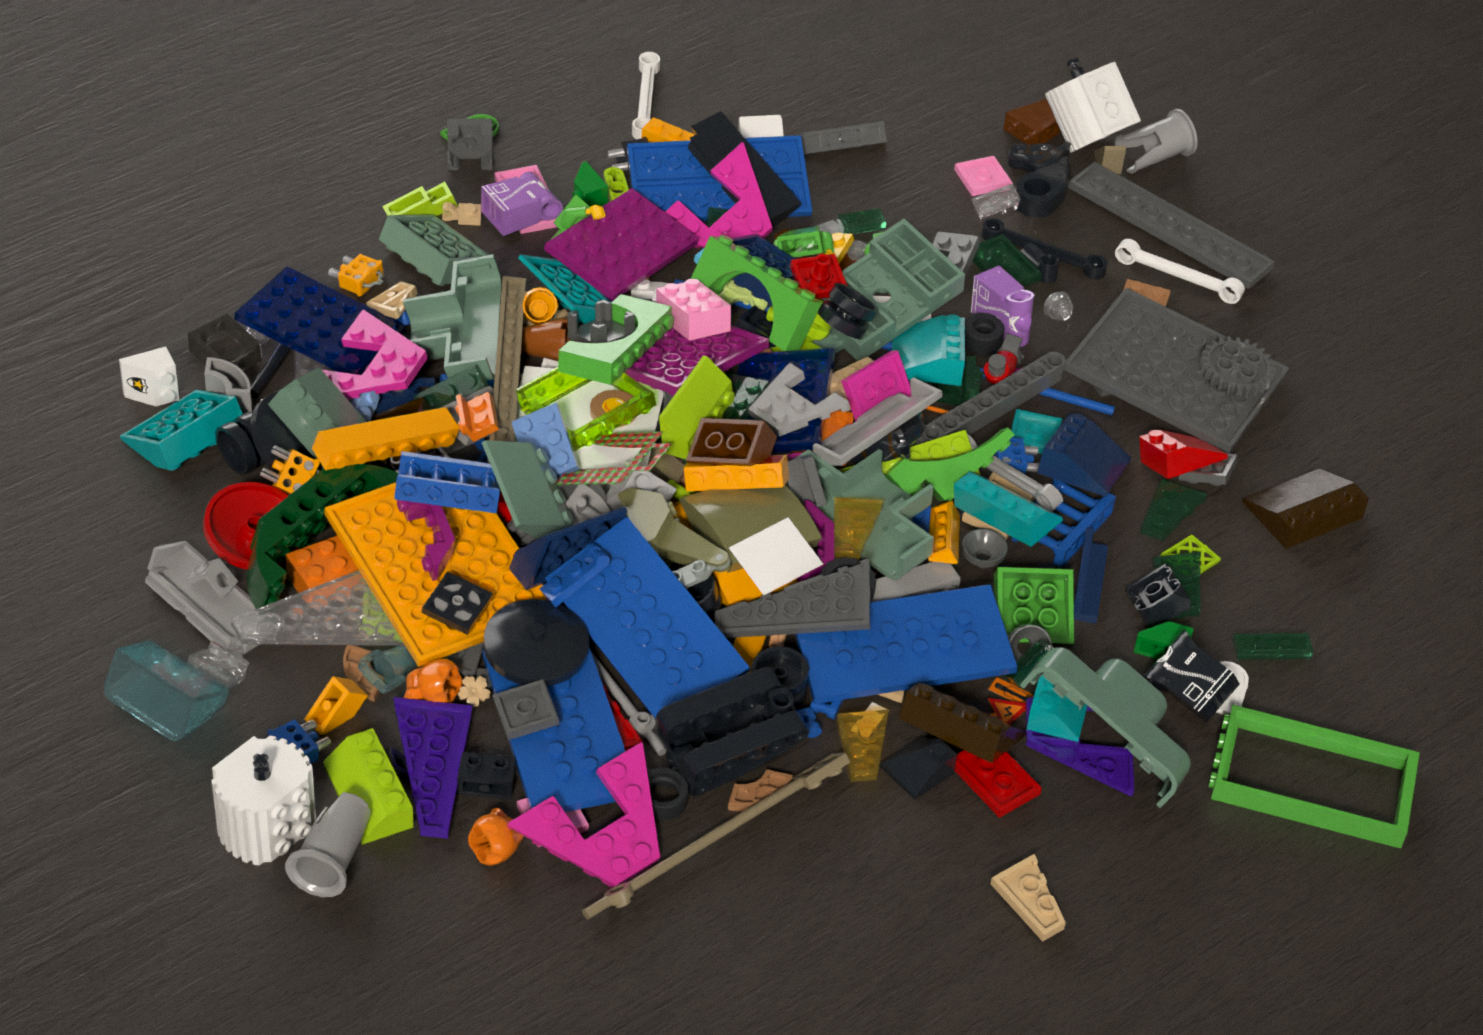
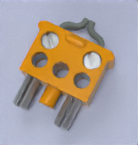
(358, 274)
(302, 471)

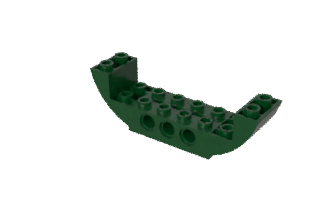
(300, 517)

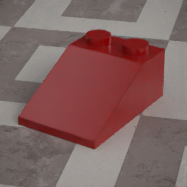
(1176, 453)

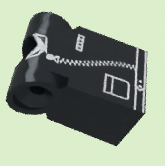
(1192, 677)

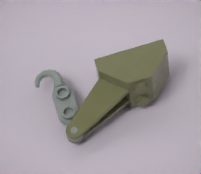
(672, 539)

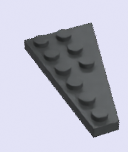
(809, 606)

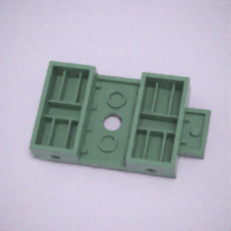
(912, 274)

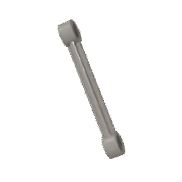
(1046, 495)

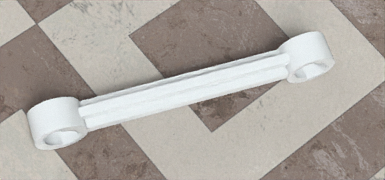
(649, 65)
(1179, 271)

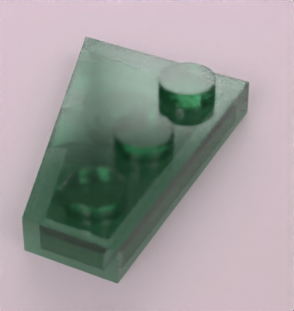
(1188, 571)

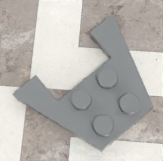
(787, 410)

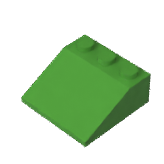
(1038, 599)

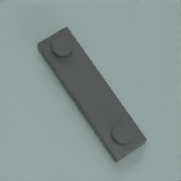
(843, 137)

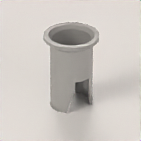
(1161, 139)
(329, 847)

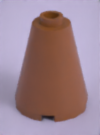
(545, 338)

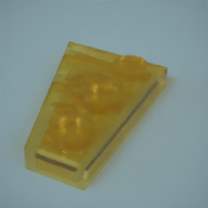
(853, 525)
(862, 742)

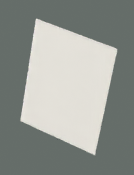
(775, 556)

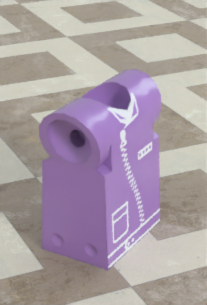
(518, 203)
(1004, 297)

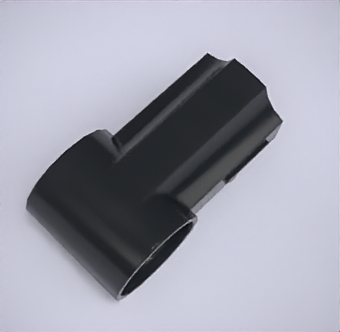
(1045, 263)

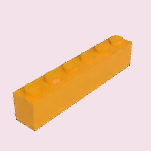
(385, 438)

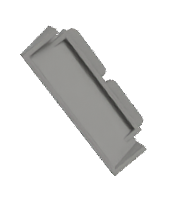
(876, 423)
(198, 601)

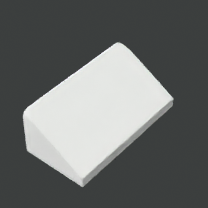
(760, 126)

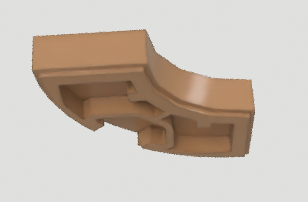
(350, 665)
(747, 795)

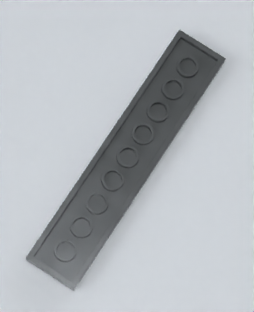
(1171, 224)

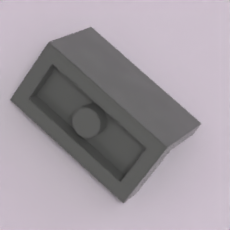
(805, 480)

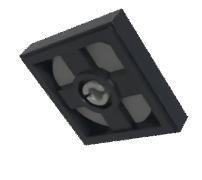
(457, 603)

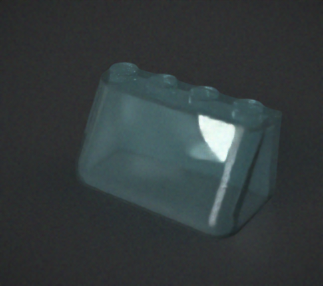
(162, 689)

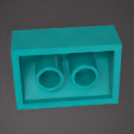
(1055, 714)

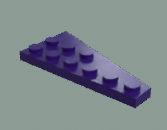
(432, 745)

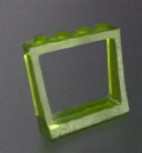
(556, 385)

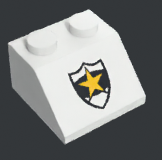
(150, 377)

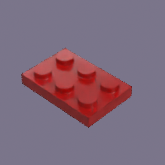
(999, 784)

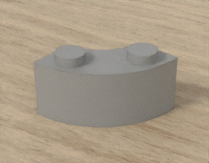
(229, 380)

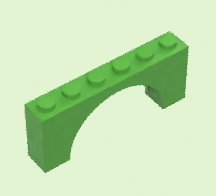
(792, 306)
(611, 359)

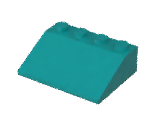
(566, 285)
(934, 350)
(182, 428)

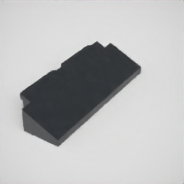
(717, 138)

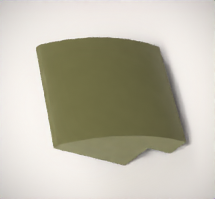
(736, 514)

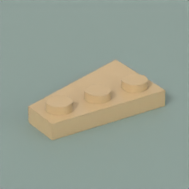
(1029, 897)

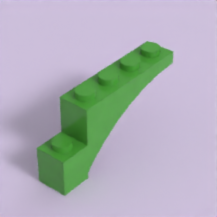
(944, 473)

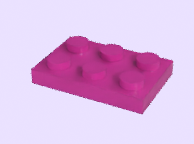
(875, 383)

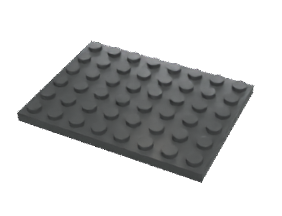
(1153, 363)

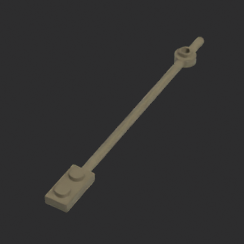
(808, 778)

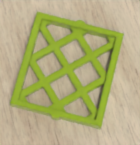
(1203, 548)

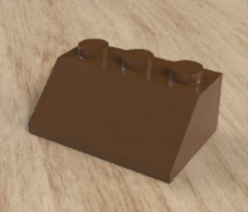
(731, 442)

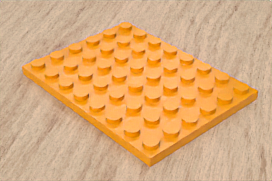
(390, 556)

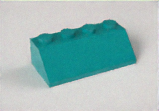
(1004, 508)

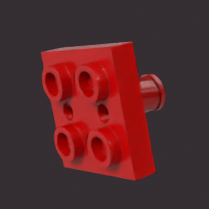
(820, 270)

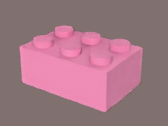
(695, 309)

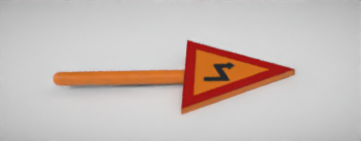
(1006, 710)

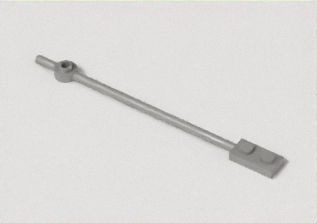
(641, 721)

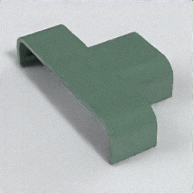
(463, 321)
(895, 541)
(1124, 703)

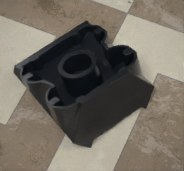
(1158, 596)

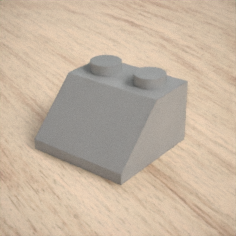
(640, 480)

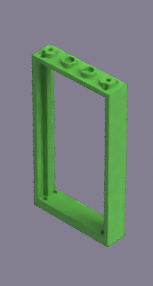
(1304, 811)

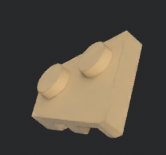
(391, 301)

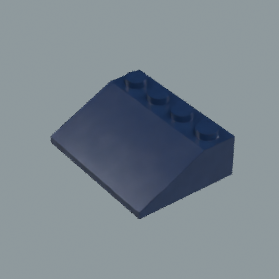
(771, 255)
(1083, 456)
(549, 552)

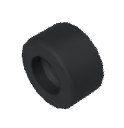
(983, 334)

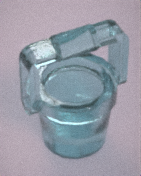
(390, 664)

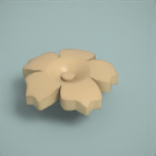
(474, 690)

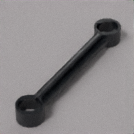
(1065, 256)

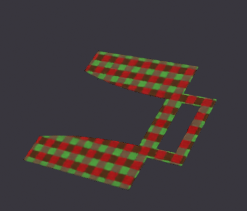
(616, 475)

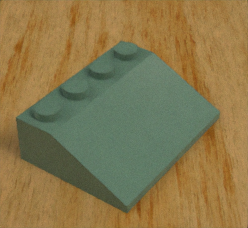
(428, 244)
(312, 406)
(528, 487)

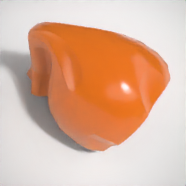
(434, 682)
(492, 838)

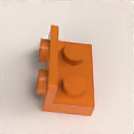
(477, 416)

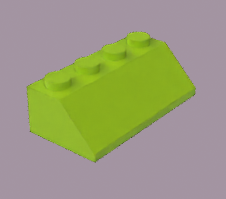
(702, 395)
(364, 769)

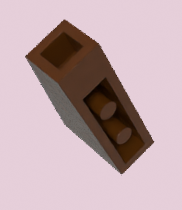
(1032, 123)

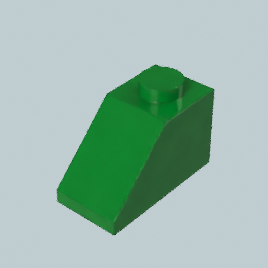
(590, 186)
(1156, 640)

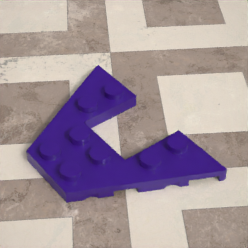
(1103, 763)

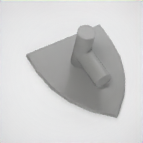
(585, 504)

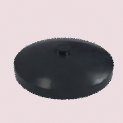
(269, 431)
(536, 642)

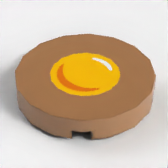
(607, 401)

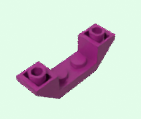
(825, 547)
(439, 553)

